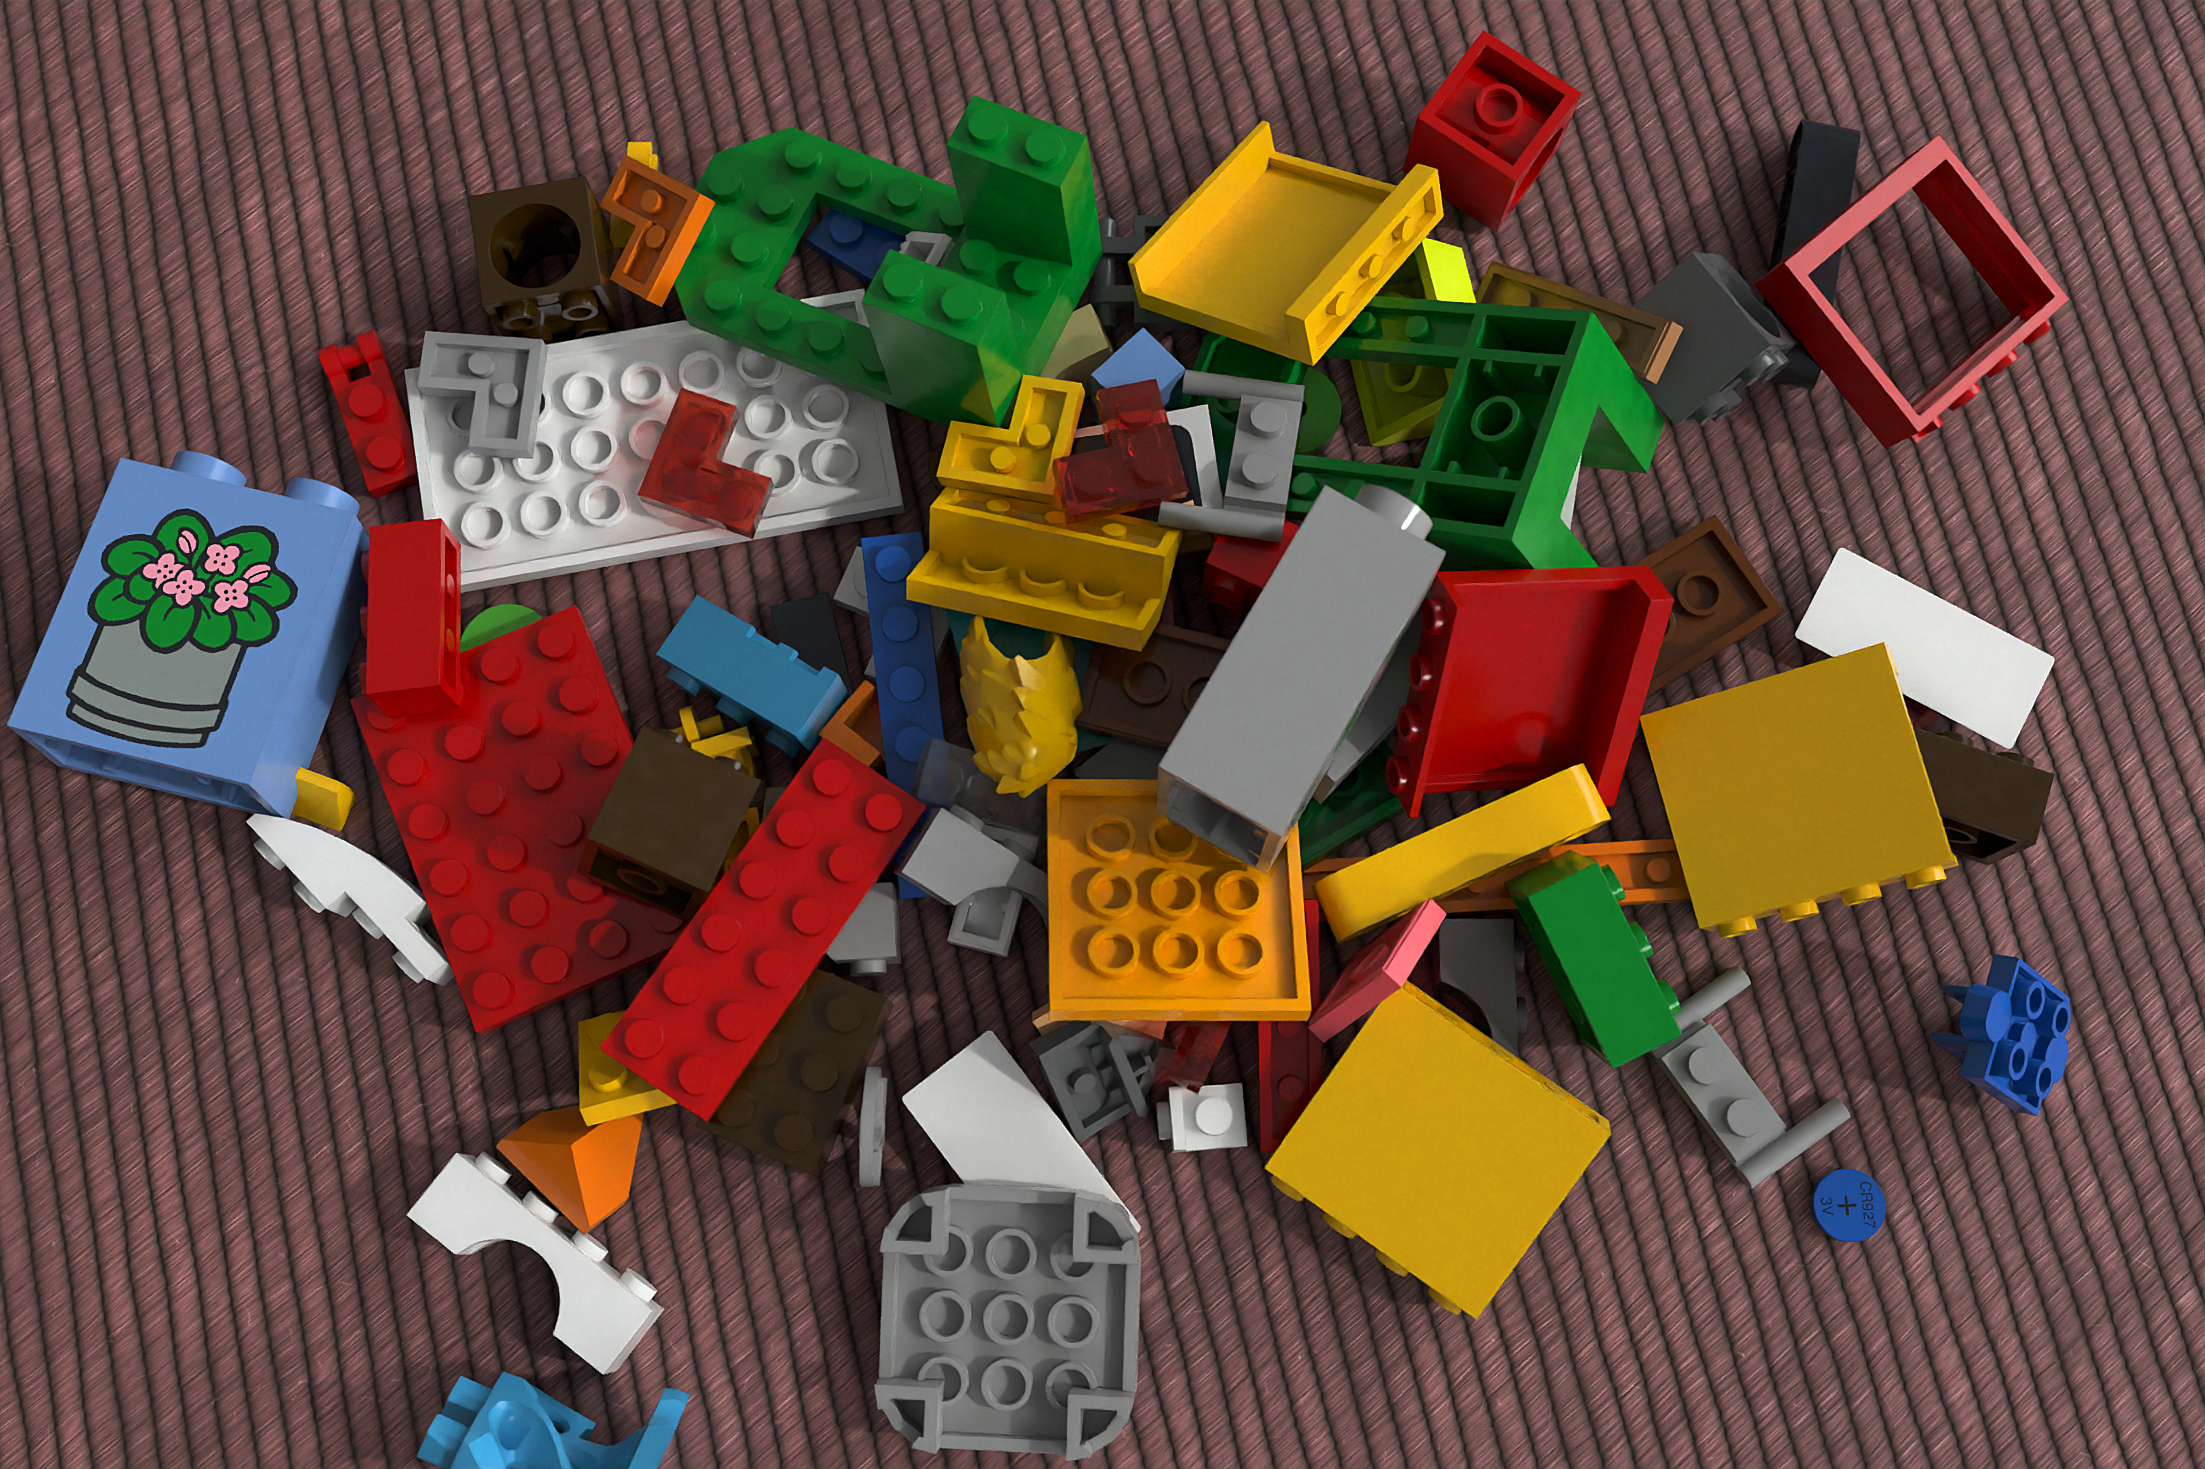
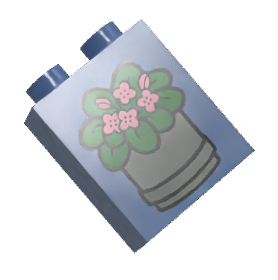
(200, 635)

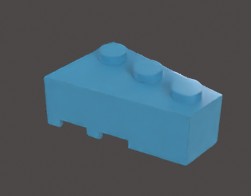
(752, 677)

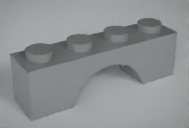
(955, 860)

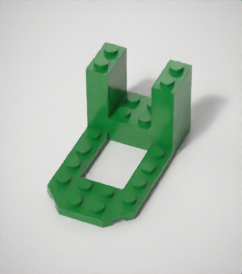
(937, 337)
(1508, 437)

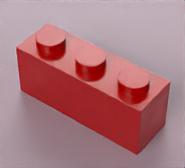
(412, 618)

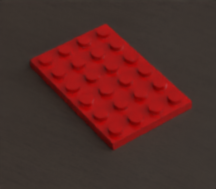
(500, 815)

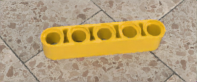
(1460, 852)

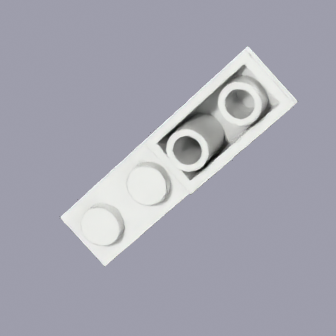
(345, 877)

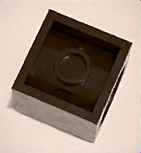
(534, 222)
(667, 823)

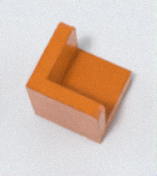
(858, 727)

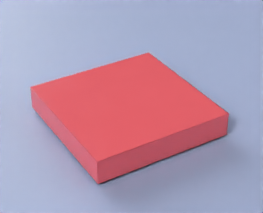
(1376, 970)

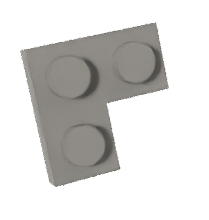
(500, 375)

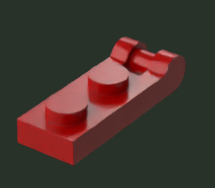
(373, 414)

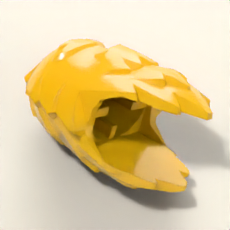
(1020, 709)

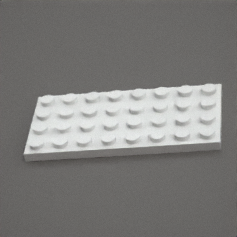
(599, 431)

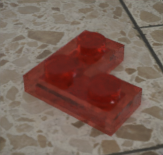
(1137, 466)
(689, 469)

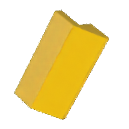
(1034, 570)

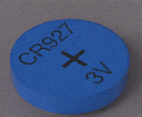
(1847, 1205)

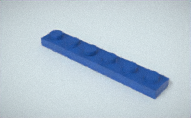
(903, 665)

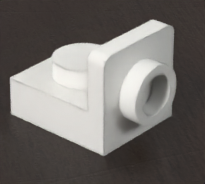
(1203, 1120)

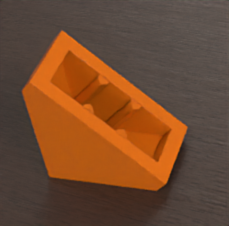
(577, 1165)

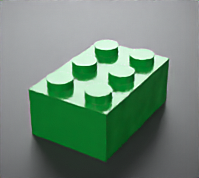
(1596, 957)

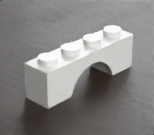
(599, 1308)

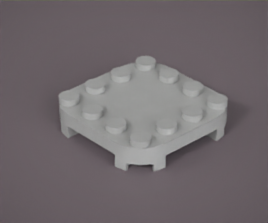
(1009, 1320)

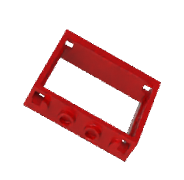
(1985, 241)

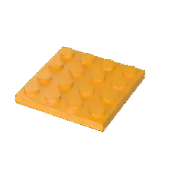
(1161, 919)

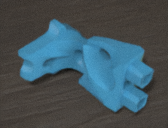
(519, 1427)

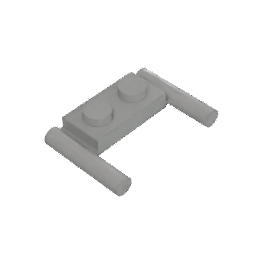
(1259, 459)
(1727, 1097)

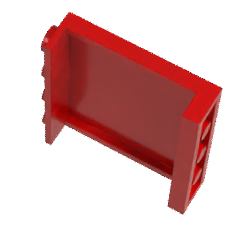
(1527, 679)

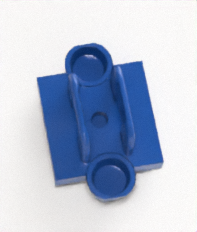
(2011, 1034)

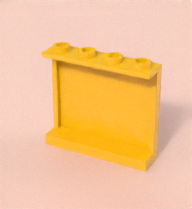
(1283, 248)
(1797, 792)
(1437, 1149)

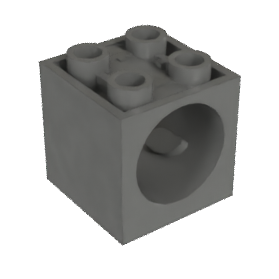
(1724, 340)

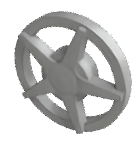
(872, 1127)

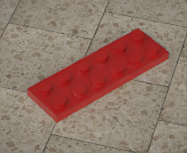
(763, 930)

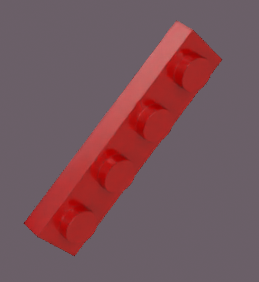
(1289, 1055)

